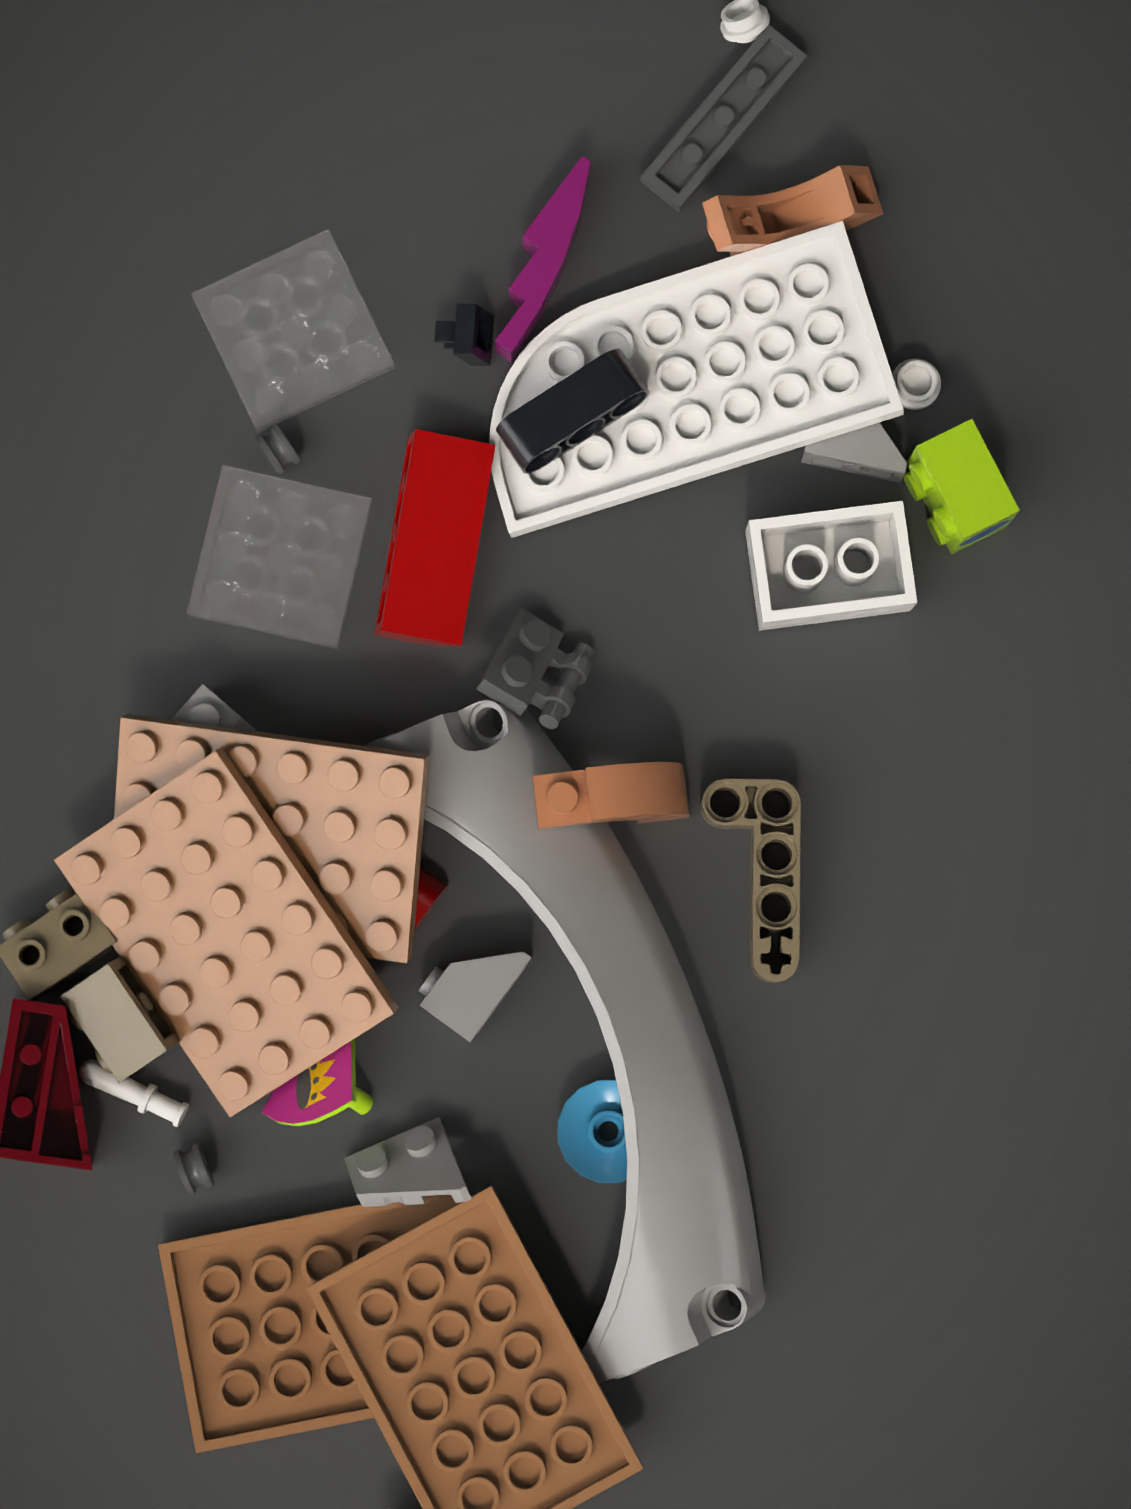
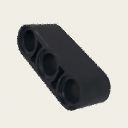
(572, 411)

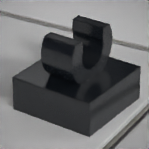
(469, 335)

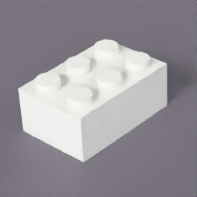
(831, 565)

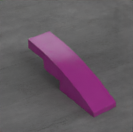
(550, 244)

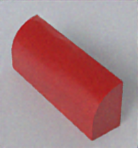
(434, 539)

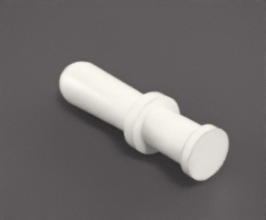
(134, 1092)

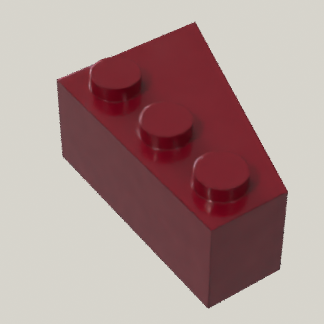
(41, 1090)

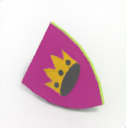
(319, 1091)

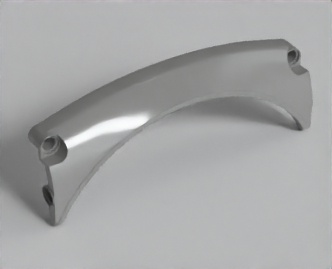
(687, 1183)

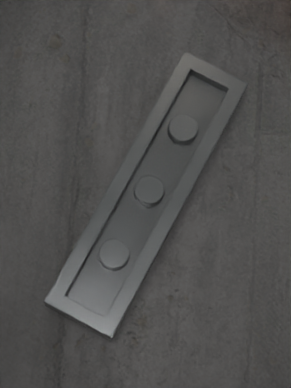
(723, 118)

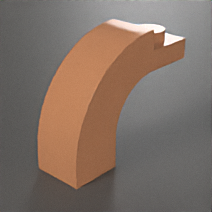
(759, 220)
(611, 793)

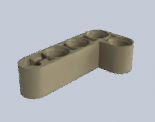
(762, 879)

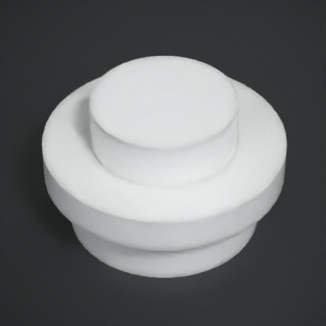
(743, 20)
(917, 383)

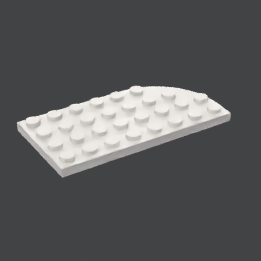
(735, 370)

